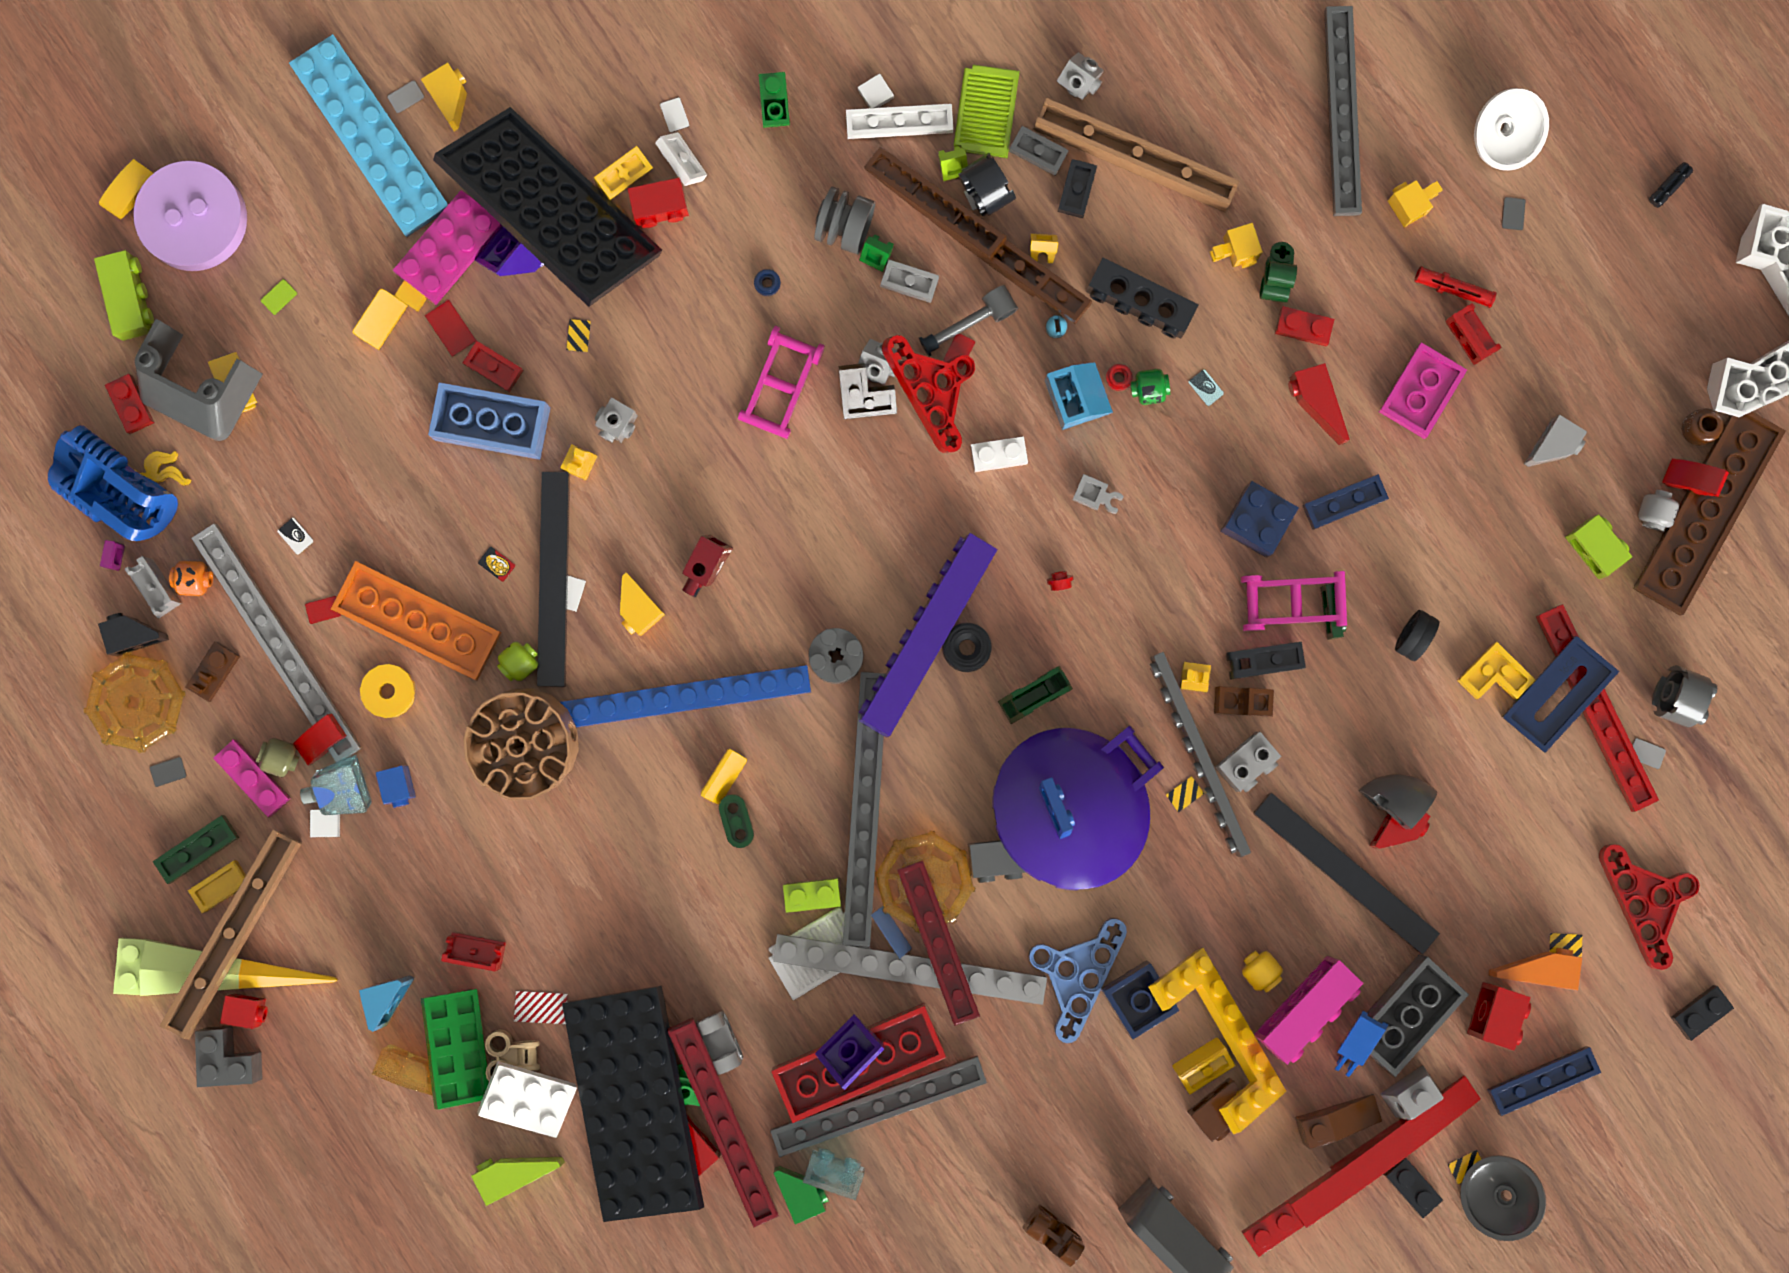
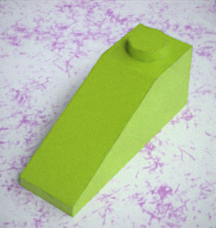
(509, 1174)

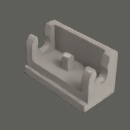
(153, 586)

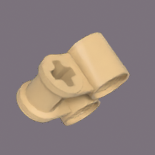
(513, 1053)

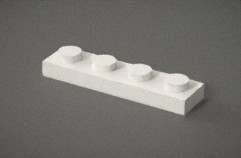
(899, 121)

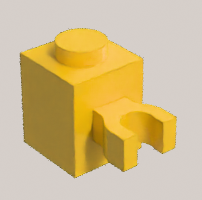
(1412, 202)
(1240, 245)

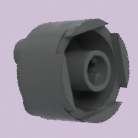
(831, 641)
(1684, 697)

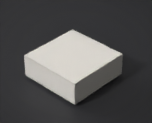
(875, 92)
(324, 825)

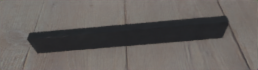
(553, 579)
(1346, 873)

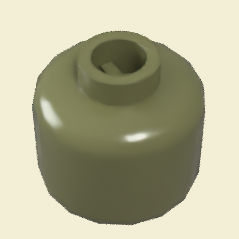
(277, 757)

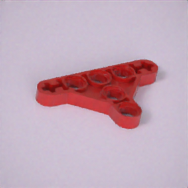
(938, 399)
(1643, 888)

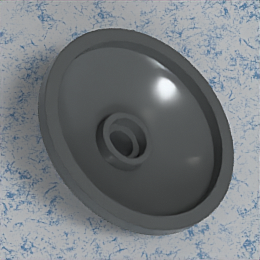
(1490, 1210)

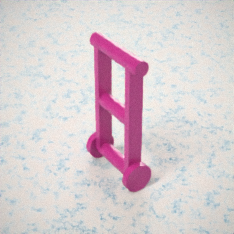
(775, 340)
(1256, 581)

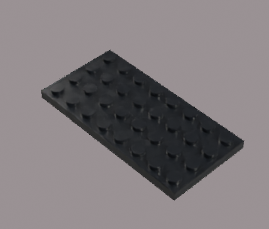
(548, 205)
(633, 1105)

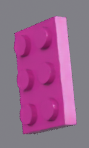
(1422, 390)

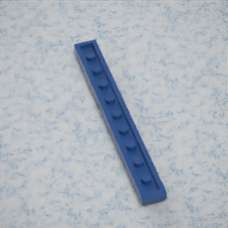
(689, 696)

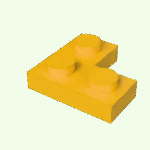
(1498, 667)

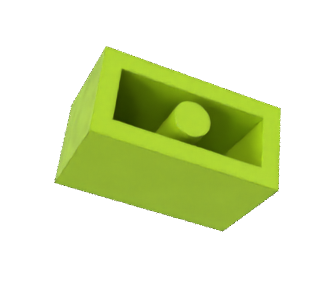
(1599, 546)
(812, 895)

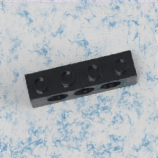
(1110, 273)

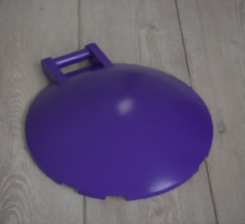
(1099, 790)

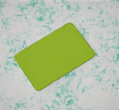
(278, 297)

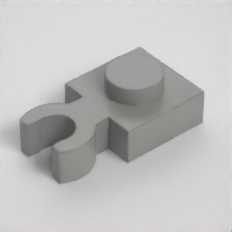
(1092, 494)

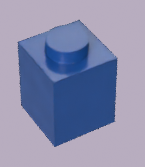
(396, 786)

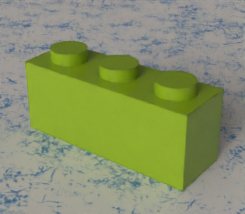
(124, 295)

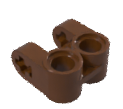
(1055, 1235)

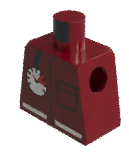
(710, 553)

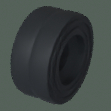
(1417, 635)
(982, 644)

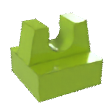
(952, 163)

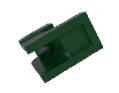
(1044, 689)

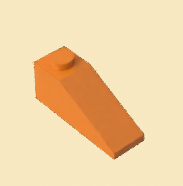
(1546, 968)

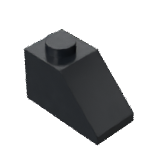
(128, 634)

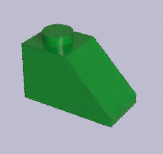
(801, 1199)

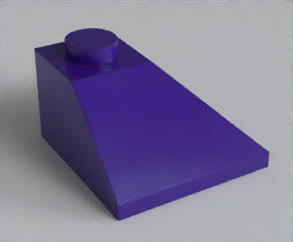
(507, 256)

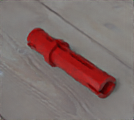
(1484, 297)

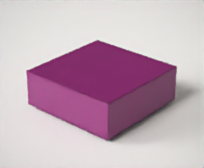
(112, 555)

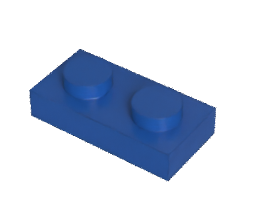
(1053, 797)

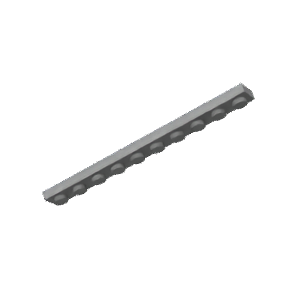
(271, 635)
(907, 969)

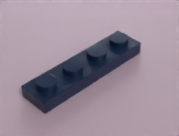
(1544, 1080)

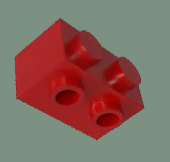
(658, 203)

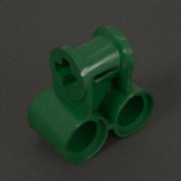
(1279, 273)

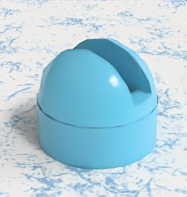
(1050, 326)

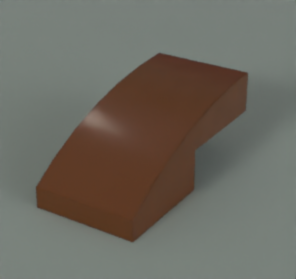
(1244, 701)

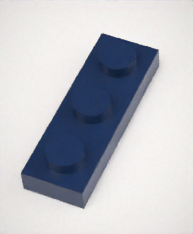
(1345, 502)

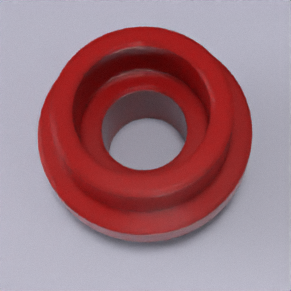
(1119, 369)
(1060, 581)

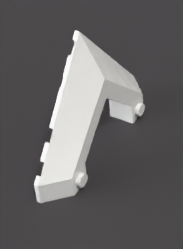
(1741, 386)

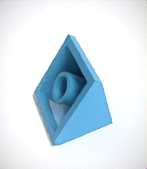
(382, 1001)

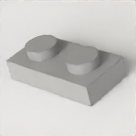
(909, 281)

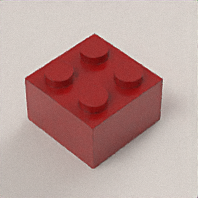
(1499, 1016)

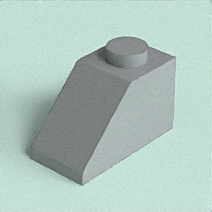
(1557, 442)

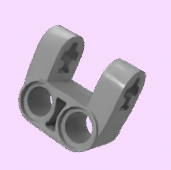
(720, 1042)

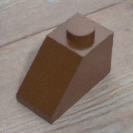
(1207, 1112)

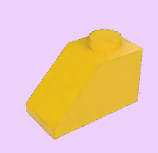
(448, 92)
(637, 607)

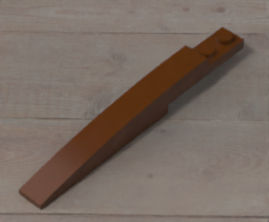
(977, 236)

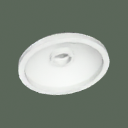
(1523, 131)

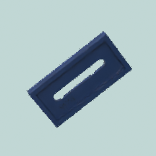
(1597, 677)

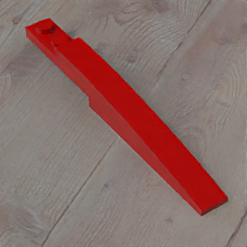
(1359, 1169)

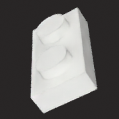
(681, 158)
(999, 454)

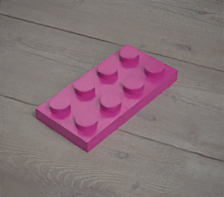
(447, 247)

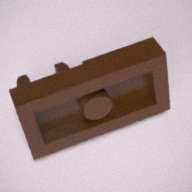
(212, 671)

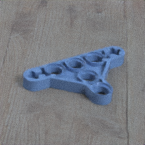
(1072, 986)

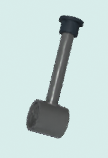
(998, 305)

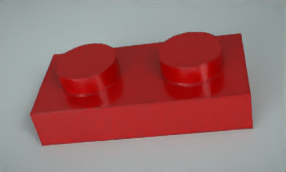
(1304, 326)
(493, 366)
(127, 402)

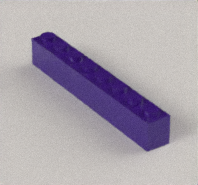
(928, 634)

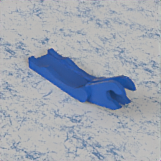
(1360, 1042)

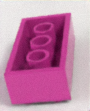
(1308, 1010)

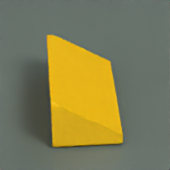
(379, 319)
(723, 776)
(1203, 1065)

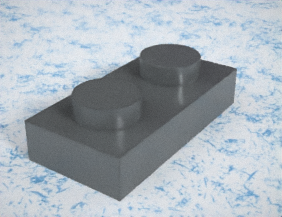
(1038, 150)

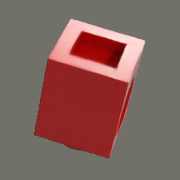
(244, 1011)

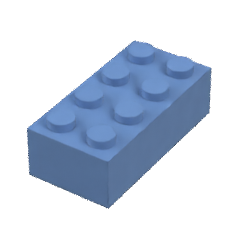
(489, 421)

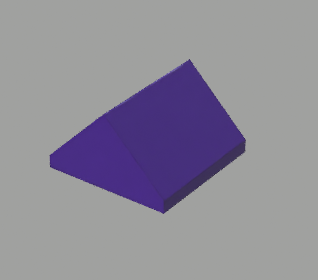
(850, 1051)

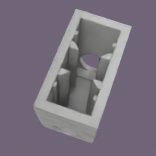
(1413, 1093)

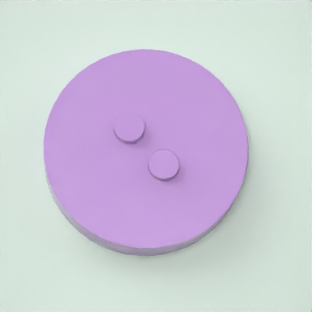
(190, 216)

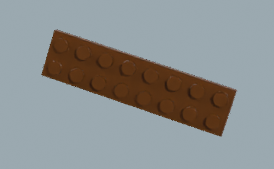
(1704, 520)

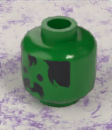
(1150, 386)

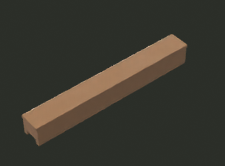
(1136, 155)
(230, 934)

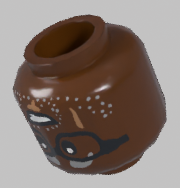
(1702, 426)

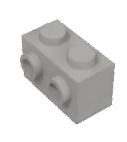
(1248, 762)

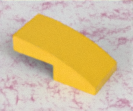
(123, 191)

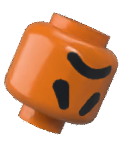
(190, 578)

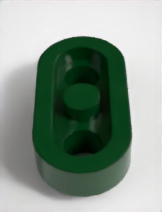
(736, 821)

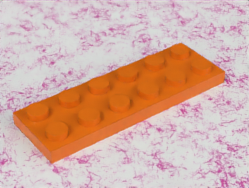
(416, 620)

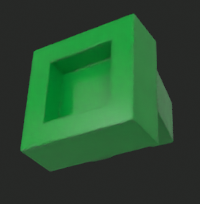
(876, 253)

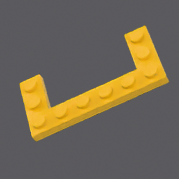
(1264, 1085)

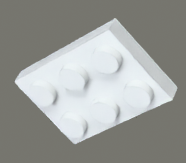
(526, 1099)

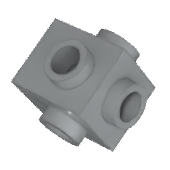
(1081, 76)
(876, 364)
(614, 412)

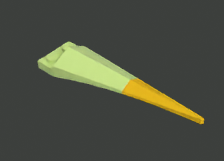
(162, 968)

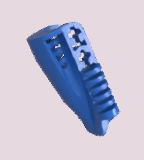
(101, 484)

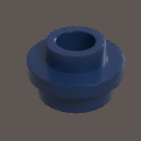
(764, 275)

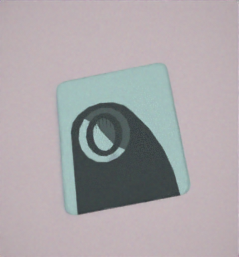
(1206, 387)

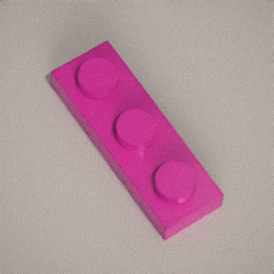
(248, 776)

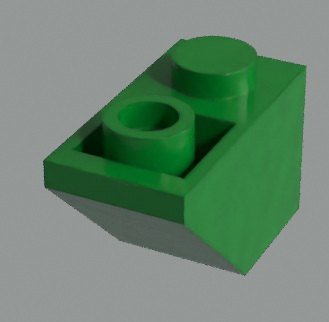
(774, 99)

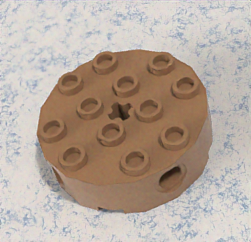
(527, 769)

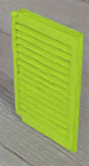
(986, 110)

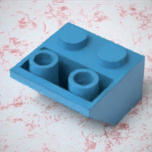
(1077, 394)

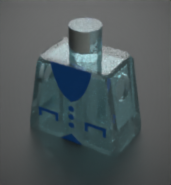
(338, 789)

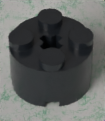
(988, 185)

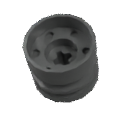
(844, 220)

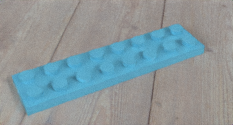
(369, 135)

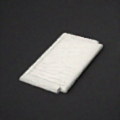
(802, 979)

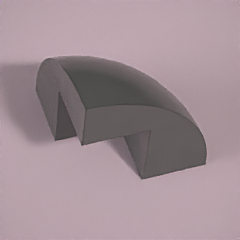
(1401, 797)

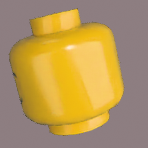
(1262, 971)

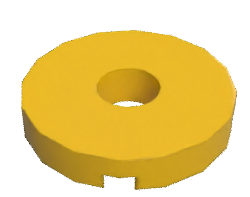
(371, 691)

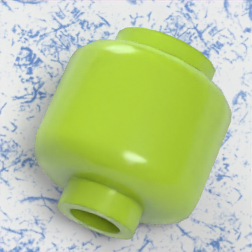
(517, 661)

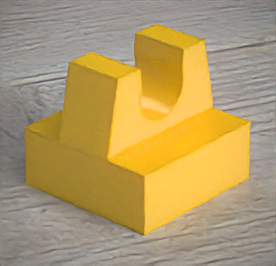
(1043, 243)
(578, 462)
(1195, 677)

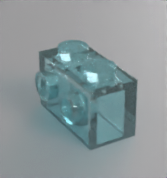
(834, 1174)

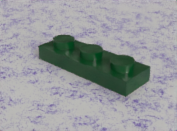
(195, 849)

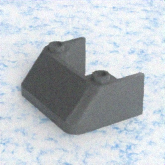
(214, 405)
(1170, 1233)

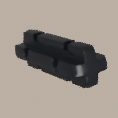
(1671, 184)

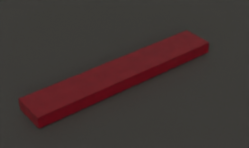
(938, 943)

